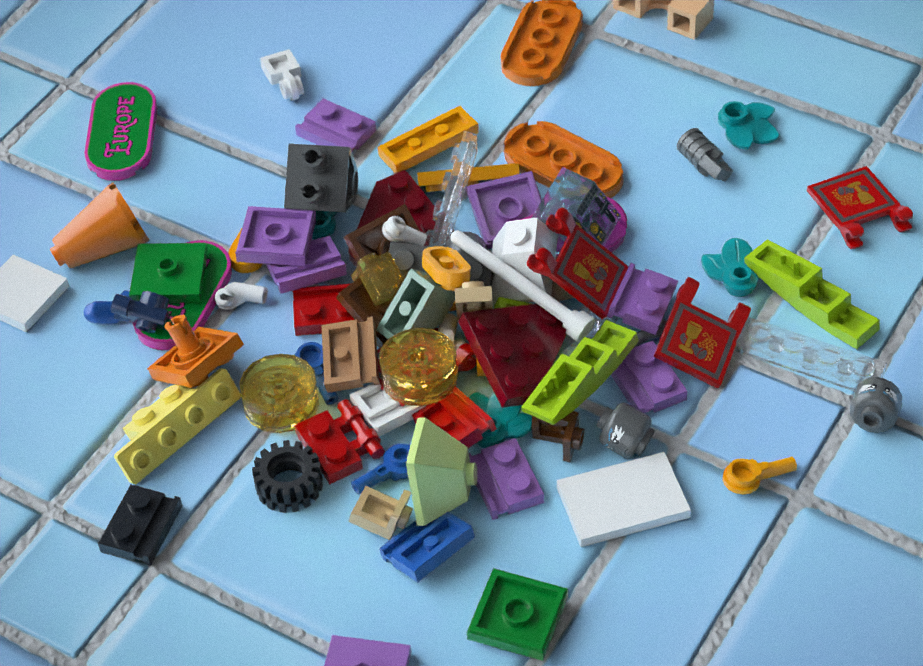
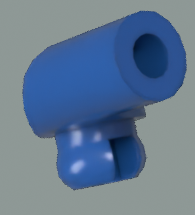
(100, 311)

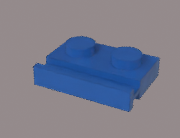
(424, 548)

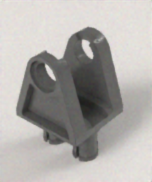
(320, 178)

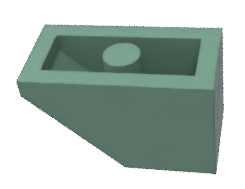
(416, 305)

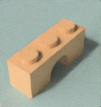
(684, 16)

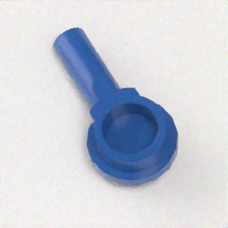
(313, 354)
(392, 468)

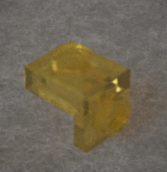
(379, 276)

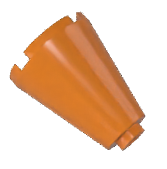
(98, 231)

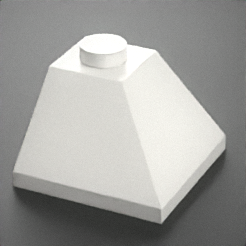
(514, 246)

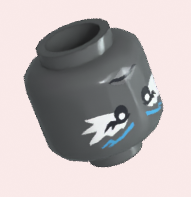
(878, 402)
(625, 430)

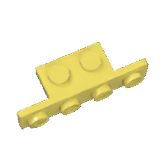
(172, 422)

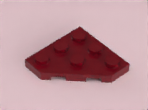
(393, 193)
(514, 347)

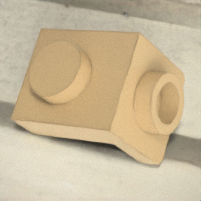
(381, 512)

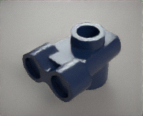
(147, 313)

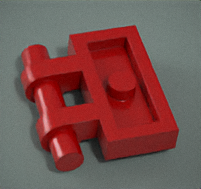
(327, 439)

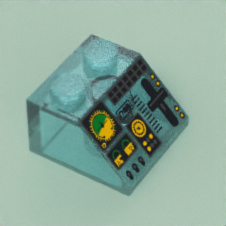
(584, 201)

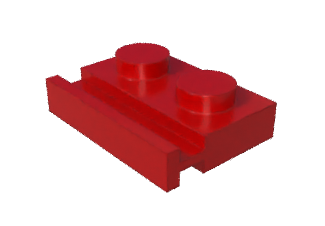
(317, 307)
(458, 417)

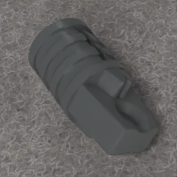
(703, 155)

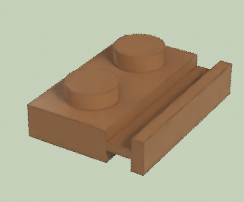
(350, 354)

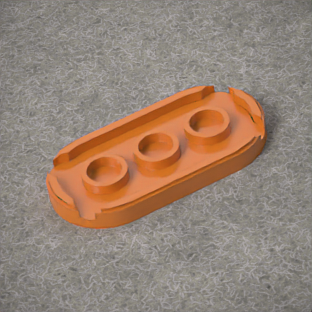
(541, 41)
(549, 147)

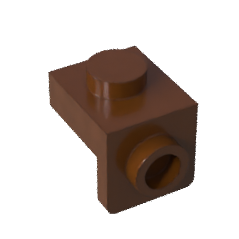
(563, 432)

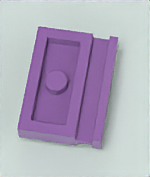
(335, 126)
(322, 265)
(643, 299)
(648, 381)
(506, 479)

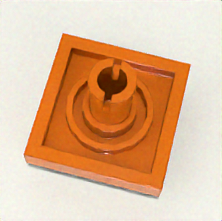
(194, 353)

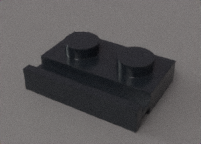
(140, 525)

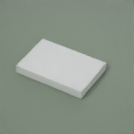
(623, 499)

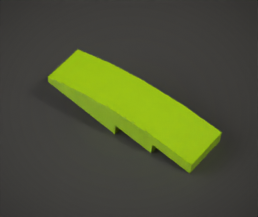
(806, 290)
(580, 374)

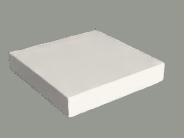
(27, 292)

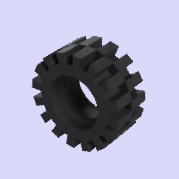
(282, 460)

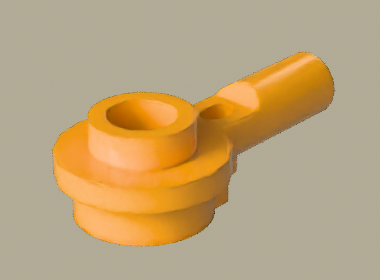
(744, 475)

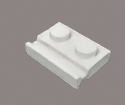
(381, 410)

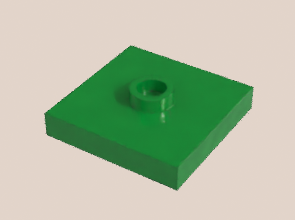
(170, 270)
(517, 614)

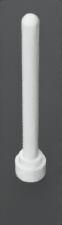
(576, 323)

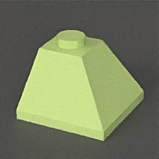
(438, 472)

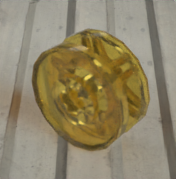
(418, 366)
(279, 392)

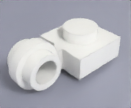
(286, 71)

